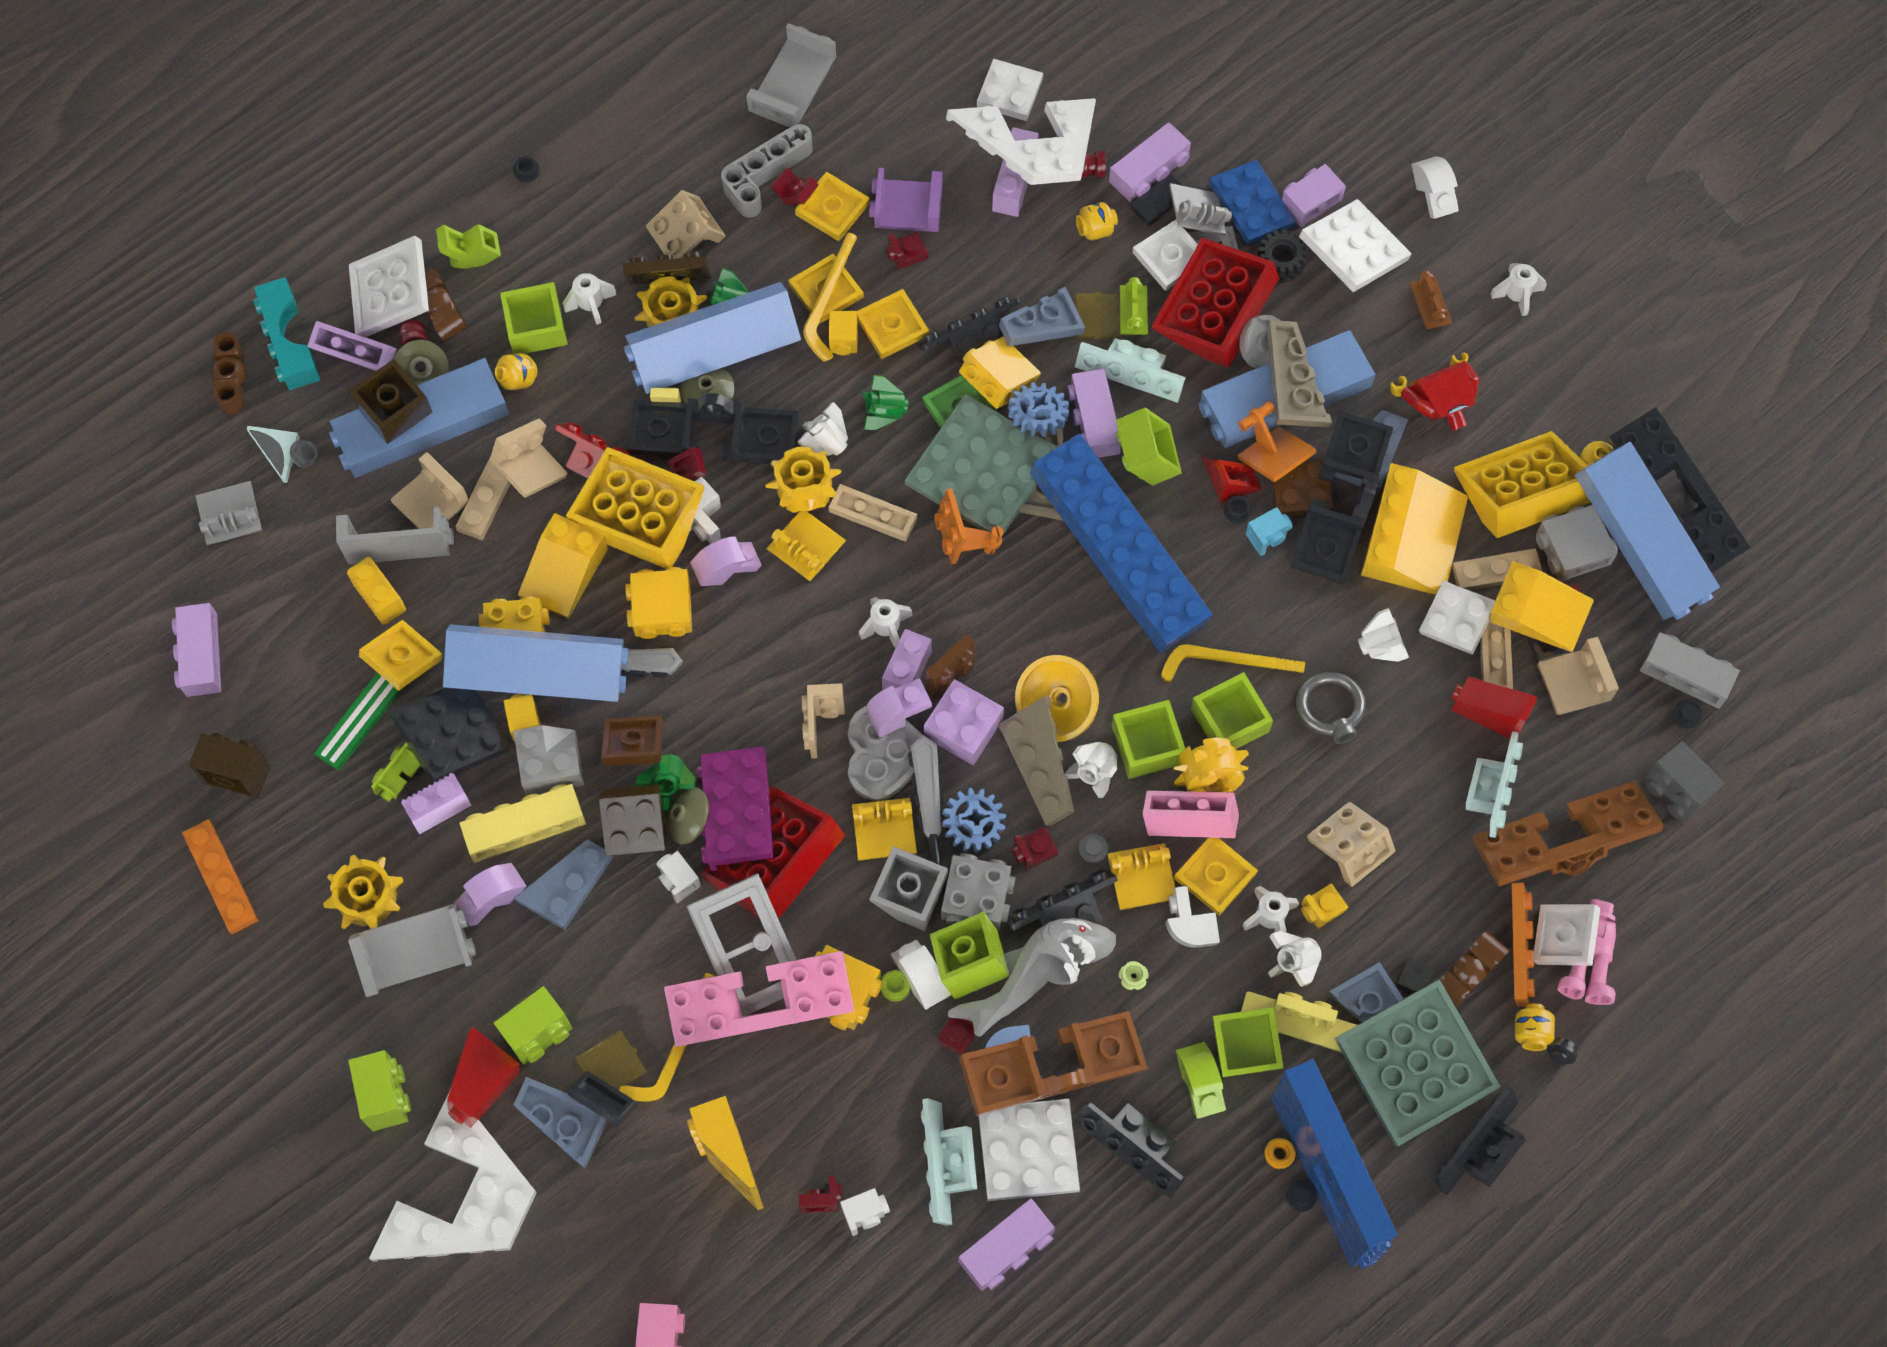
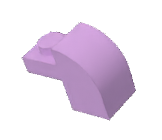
(722, 559)
(892, 706)
(489, 889)

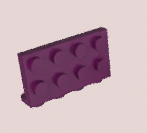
(738, 807)

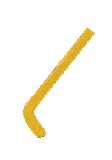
(813, 320)
(1198, 652)
(660, 1088)

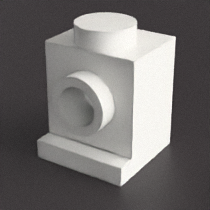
(677, 875)
(864, 1210)

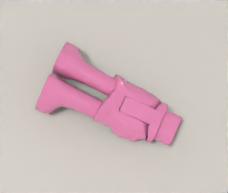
(1598, 991)

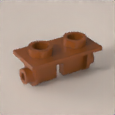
(1430, 301)

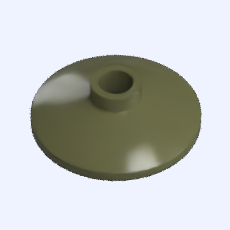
(423, 351)
(720, 382)
(687, 815)

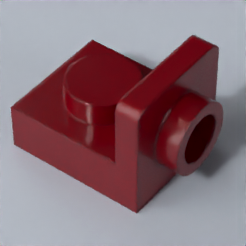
(793, 189)
(906, 250)
(688, 464)
(1034, 848)
(957, 1035)
(816, 1201)

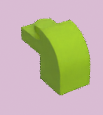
(468, 249)
(1202, 1079)

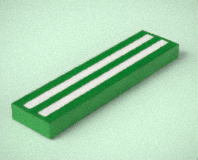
(357, 722)

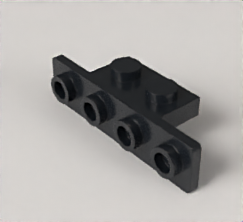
(973, 332)
(1073, 902)
(1135, 1142)
(1486, 1148)

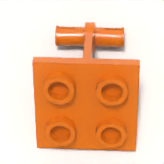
(1274, 451)
(960, 538)

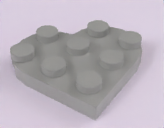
(879, 764)

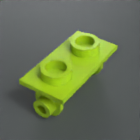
(1133, 308)
(389, 779)

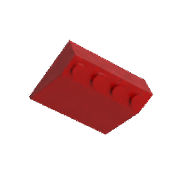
(1215, 300)
(801, 844)

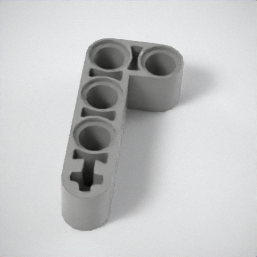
(793, 144)

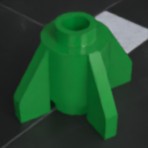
(729, 289)
(884, 403)
(671, 776)

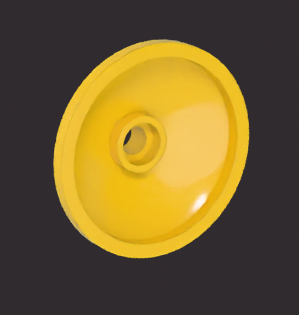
(1051, 678)

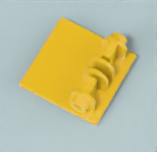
(805, 544)
(882, 826)
(1142, 876)

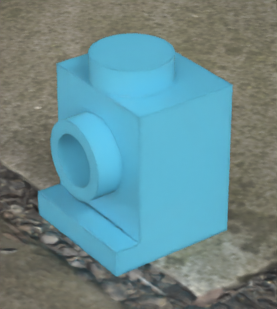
(1268, 530)

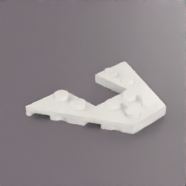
(1034, 159)
(490, 1209)

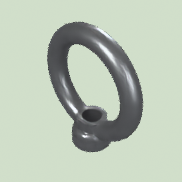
(1343, 728)

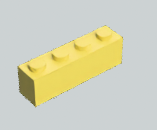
(522, 822)

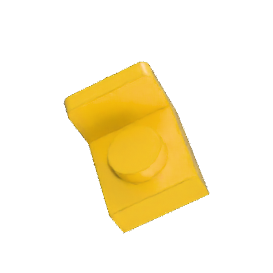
(1323, 906)

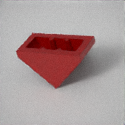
(1231, 478)

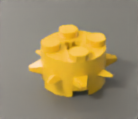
(668, 300)
(803, 479)
(1211, 767)
(359, 877)

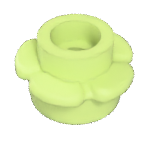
(1133, 968)

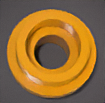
(1286, 1146)

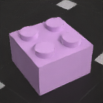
(963, 722)

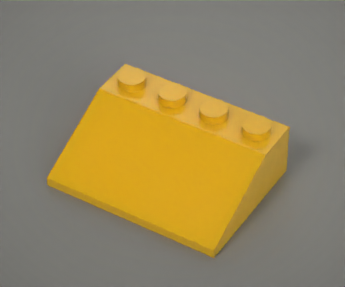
(1523, 483)
(638, 507)
(1414, 531)
(719, 1139)

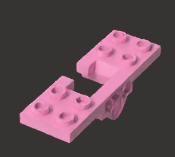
(711, 1006)

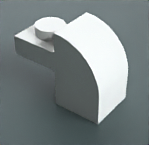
(1438, 182)
(702, 524)
(1188, 929)
(921, 973)

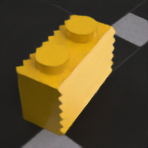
(376, 590)

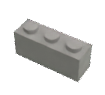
(1690, 670)

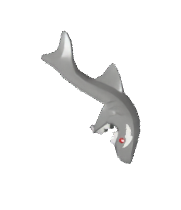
(1047, 957)

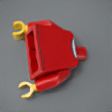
(1442, 392)

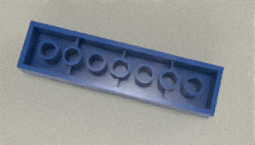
(1120, 543)

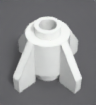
(1520, 285)
(588, 294)
(826, 433)
(885, 619)
(1383, 638)
(1094, 766)
(1271, 910)
(1299, 954)

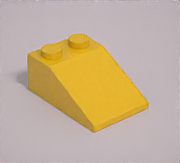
(563, 564)
(1540, 607)

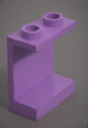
(907, 203)

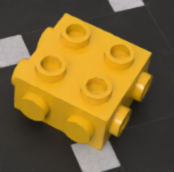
(998, 371)
(659, 603)
(520, 614)
(863, 983)

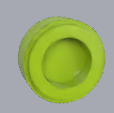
(895, 986)

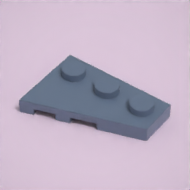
(561, 1119)

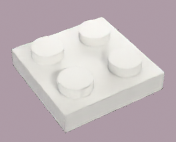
(1010, 89)
(1166, 253)
(1457, 617)
(1566, 934)

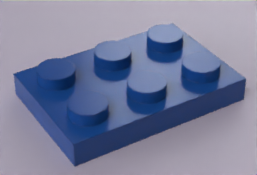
(1252, 201)

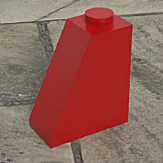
(1493, 705)
(479, 1078)

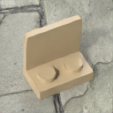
(683, 225)
(525, 460)
(429, 490)
(1579, 678)
(824, 701)
(1353, 841)

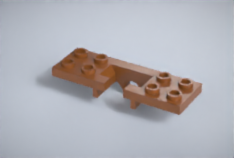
(1606, 817)
(1010, 1077)

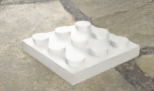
(1355, 245)
(388, 287)
(1029, 1150)

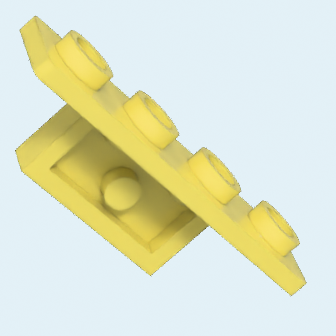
(1301, 1019)

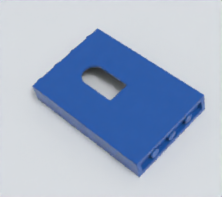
(1333, 1165)

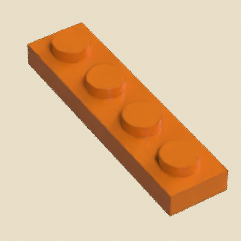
(220, 876)
(1522, 931)

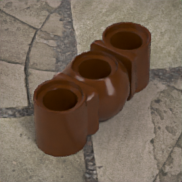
(442, 307)
(230, 384)
(1473, 967)

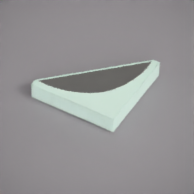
(275, 447)

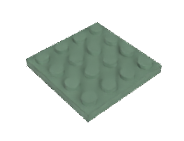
(982, 462)
(1417, 1063)

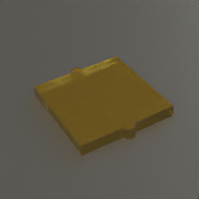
(1099, 315)
(613, 1061)

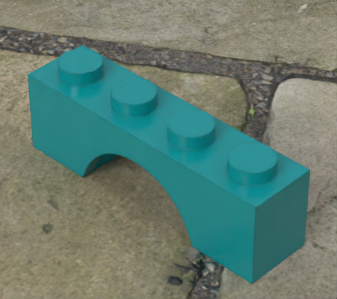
(278, 308)

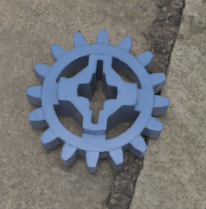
(1038, 409)
(985, 819)

